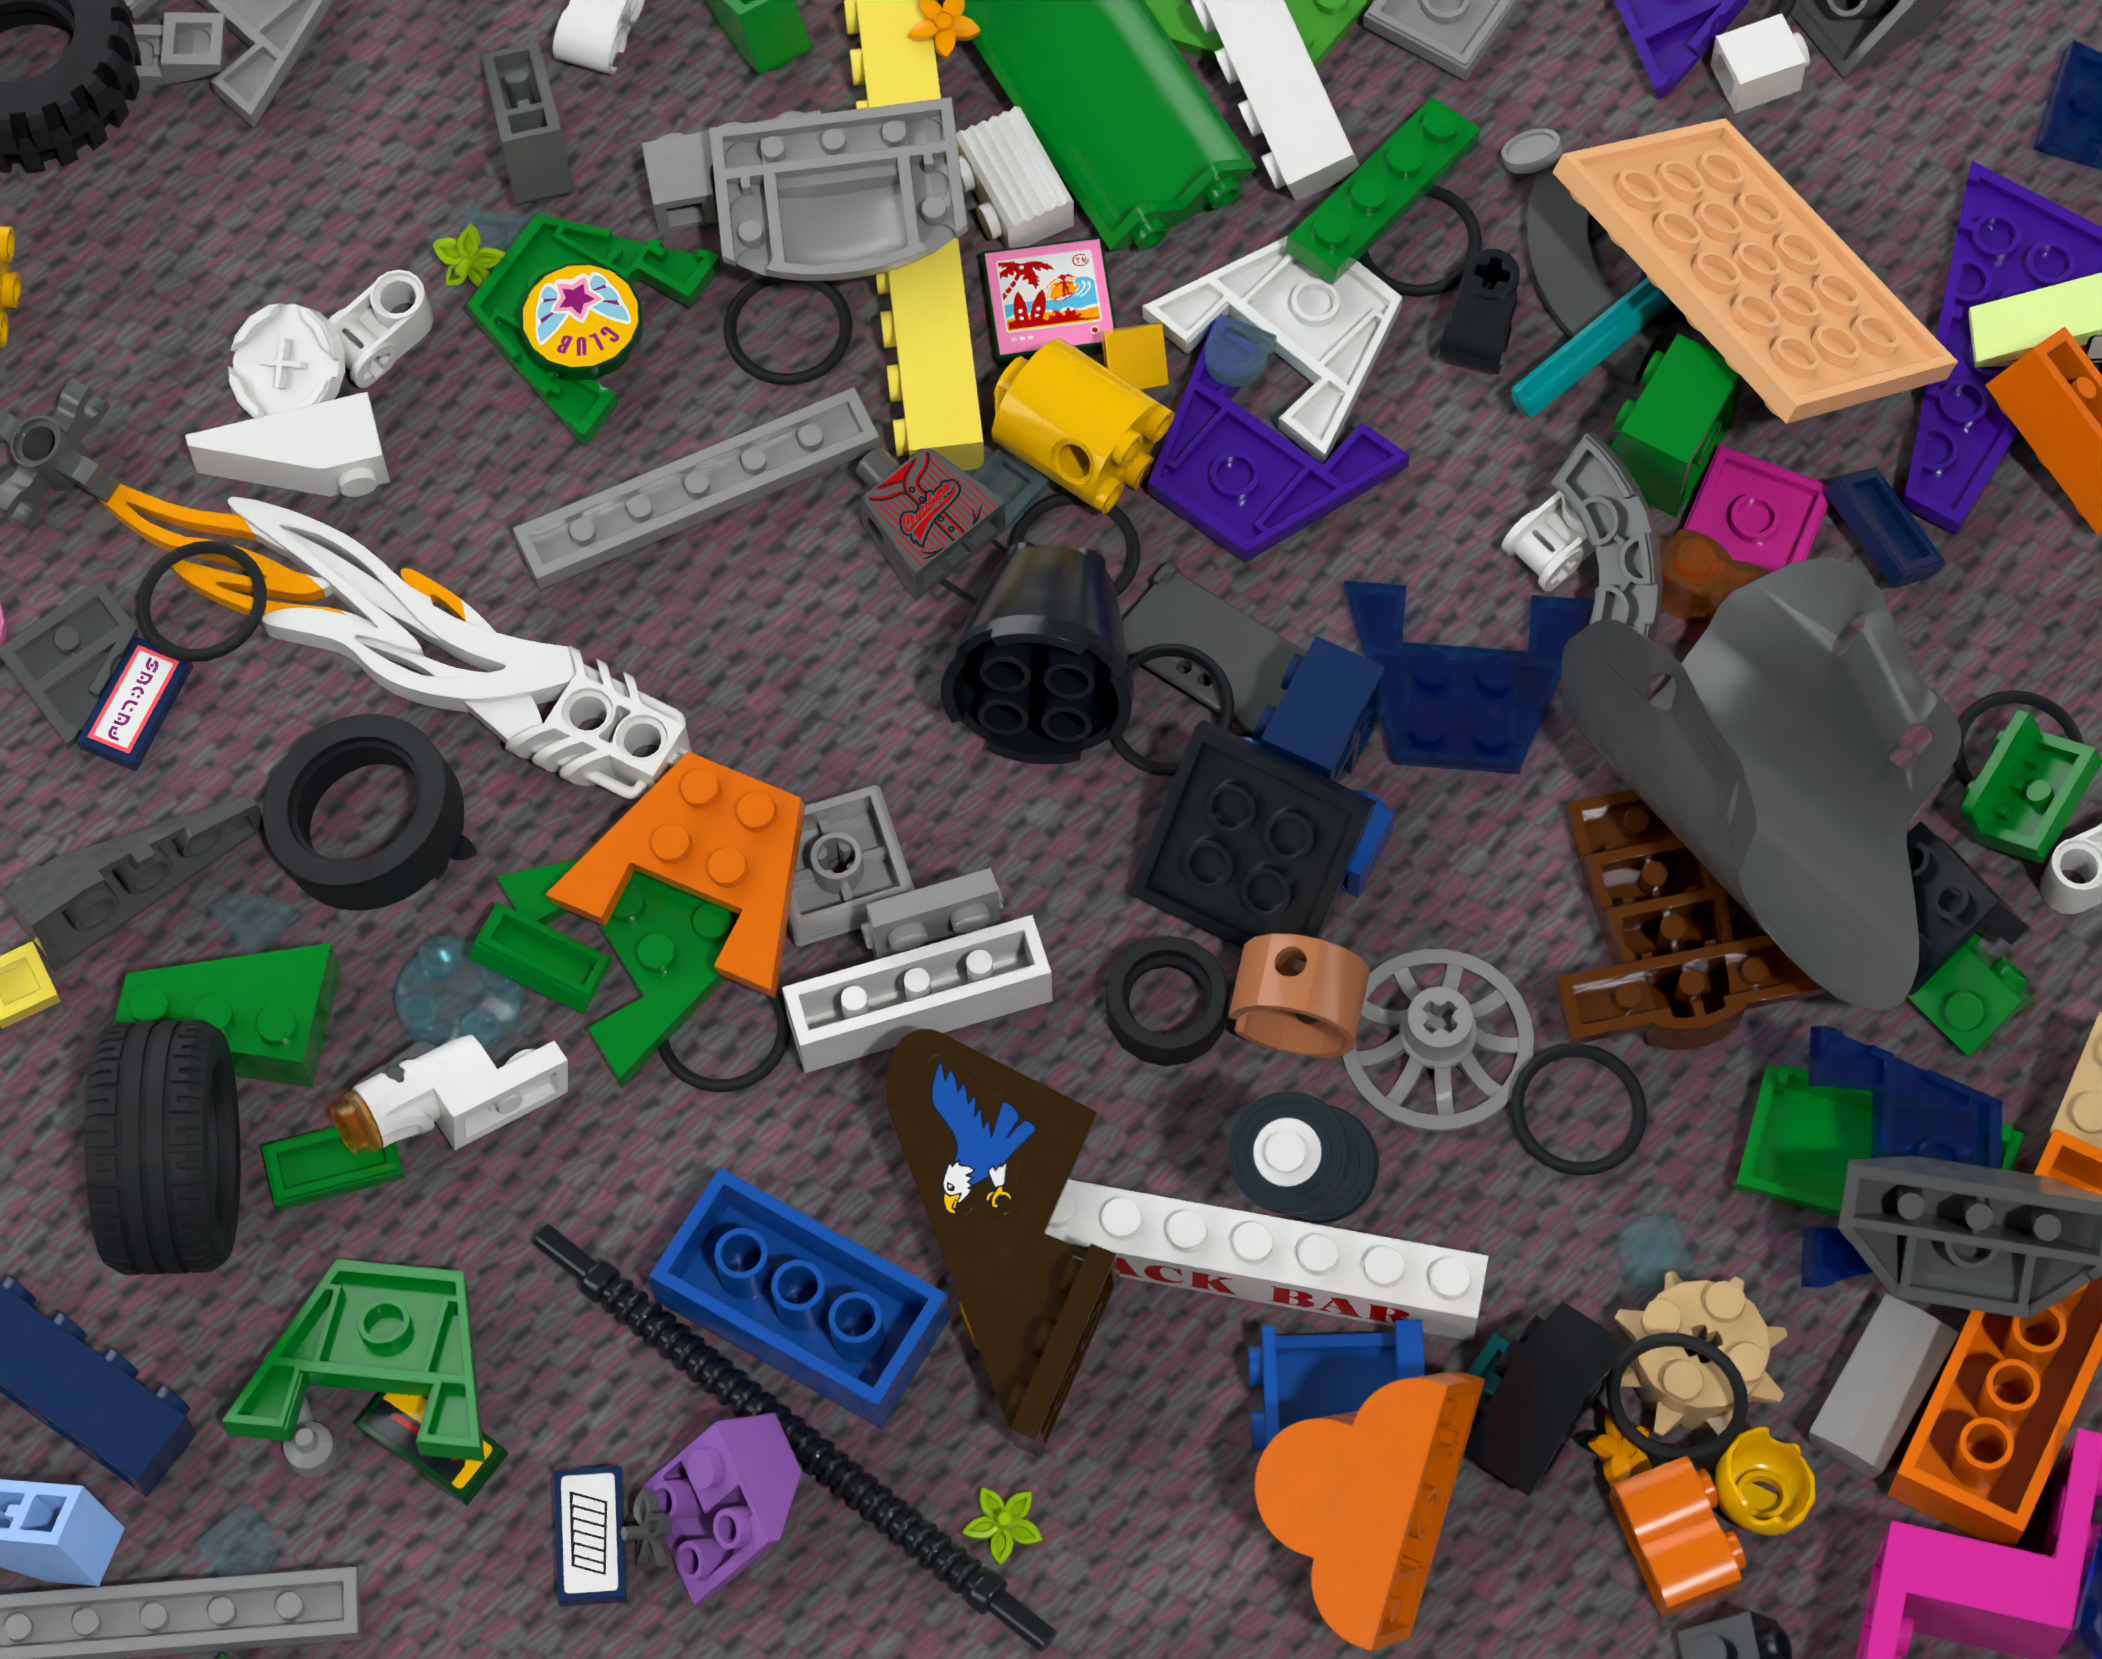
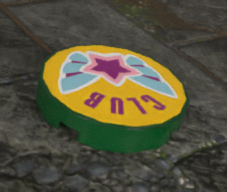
(581, 321)

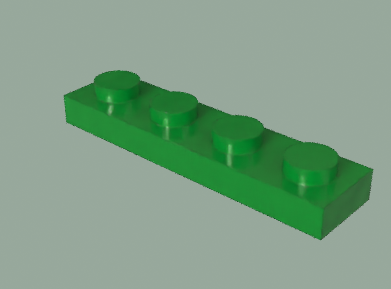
(1382, 190)

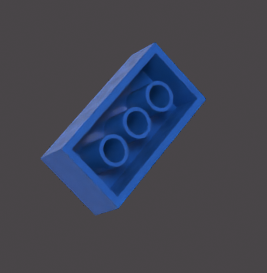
(800, 1297)

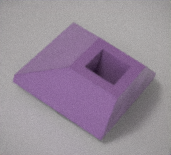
(726, 1500)

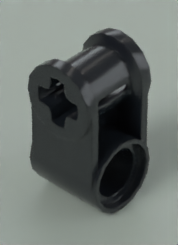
(1482, 317)

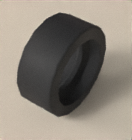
(1172, 1047)

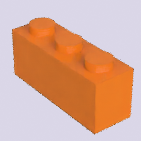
(2057, 408)

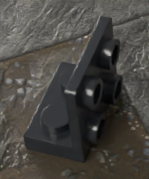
(1951, 903)

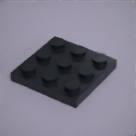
(1250, 841)

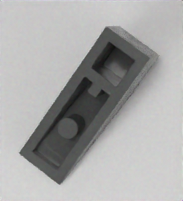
(527, 123)

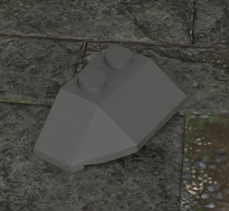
(1971, 1233)

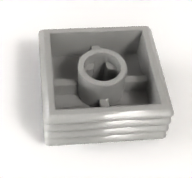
(864, 838)

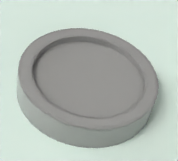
(1532, 151)

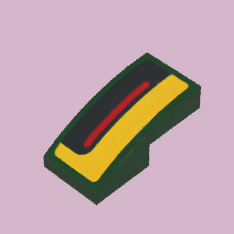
(395, 1424)

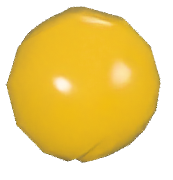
(1756, 1458)

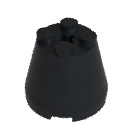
(1042, 658)

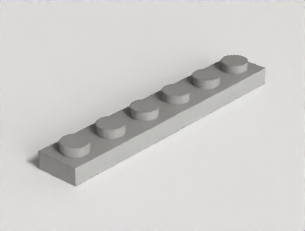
(696, 488)
(183, 1616)

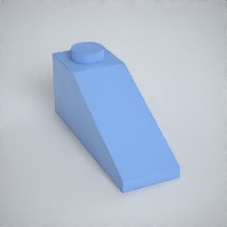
(55, 1532)

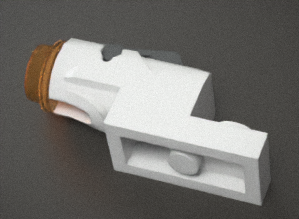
(450, 1087)

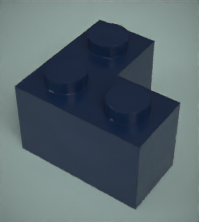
(1325, 711)

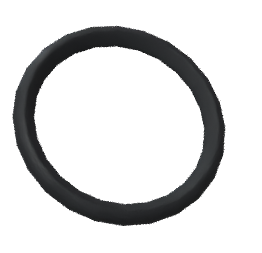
(1456, 277)
(800, 377)
(1115, 513)
(228, 645)
(1215, 672)
(2008, 697)
(742, 1081)
(1557, 1163)
(1688, 1342)

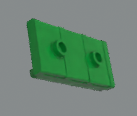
(1807, 1136)

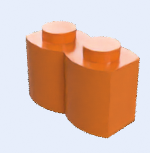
(1676, 1536)

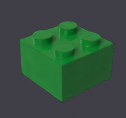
(1676, 422)

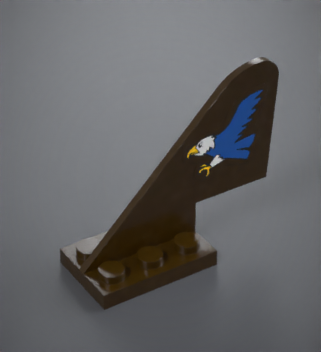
(990, 1173)

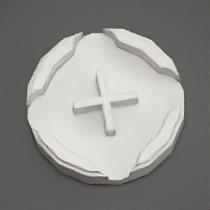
(286, 360)

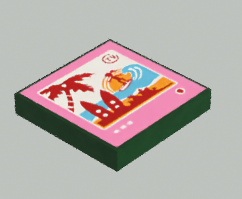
(1048, 295)

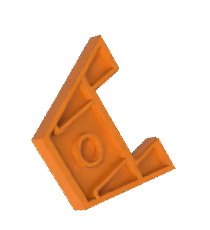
(710, 838)

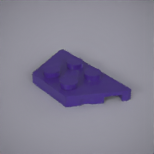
(1675, 34)

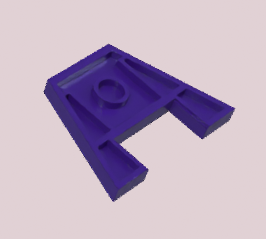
(1249, 481)

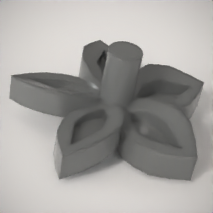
(648, 1528)

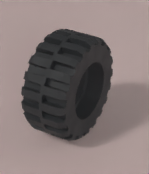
(79, 93)

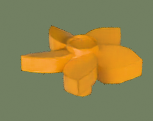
(944, 24)
(1619, 1454)

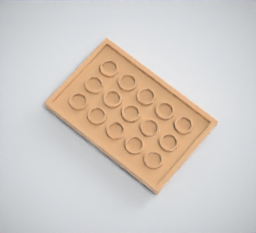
(1754, 269)

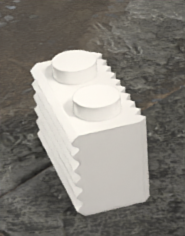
(1013, 181)

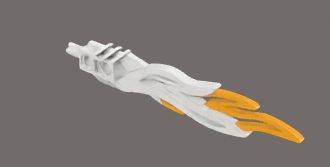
(502, 699)

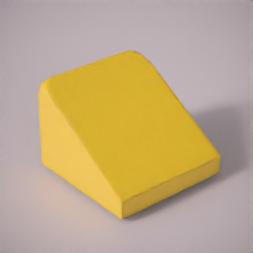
(1137, 354)

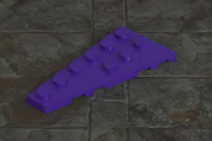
(2002, 248)

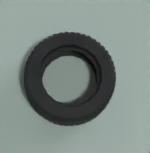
(162, 1147)

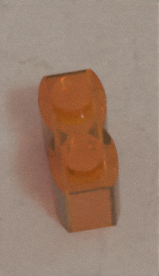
(1701, 576)

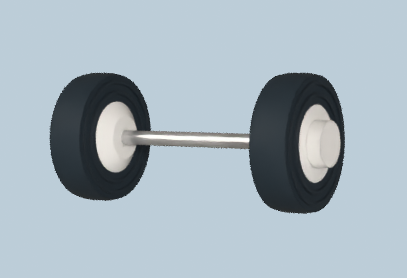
(1303, 1157)

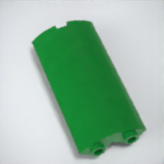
(1114, 111)

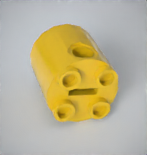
(1078, 423)

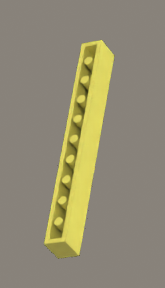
(927, 296)

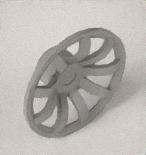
(1438, 1035)

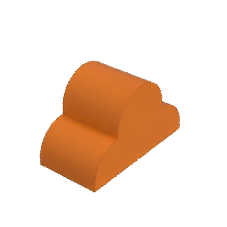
(1370, 1499)

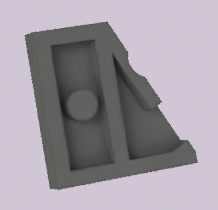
(71, 658)

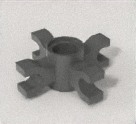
(53, 454)

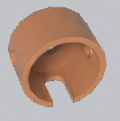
(1277, 985)

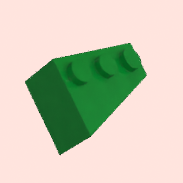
(264, 1003)

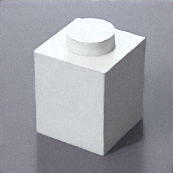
(1759, 62)

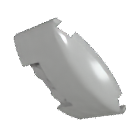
(839, 190)

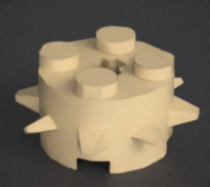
(1680, 1385)

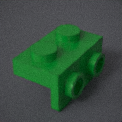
(2027, 789)
(1973, 996)

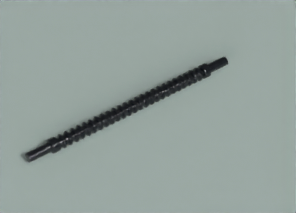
(985, 1590)

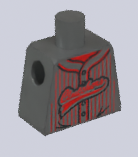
(926, 515)

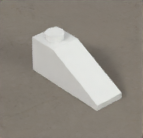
(307, 449)

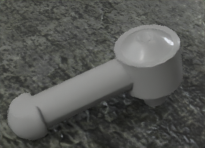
(312, 1445)

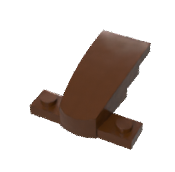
(1667, 936)

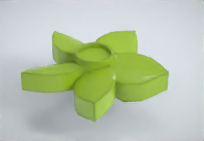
(466, 257)
(1003, 1524)

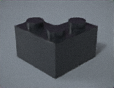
(1543, 1394)

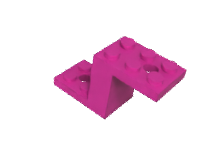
(1988, 1590)

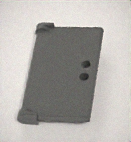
(1190, 615)

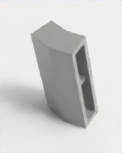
(1882, 1386)

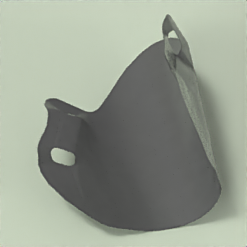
(1781, 763)

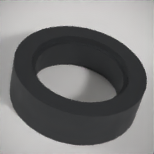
(323, 760)

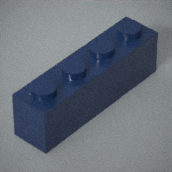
(88, 1395)

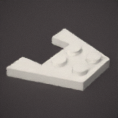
(1320, 329)

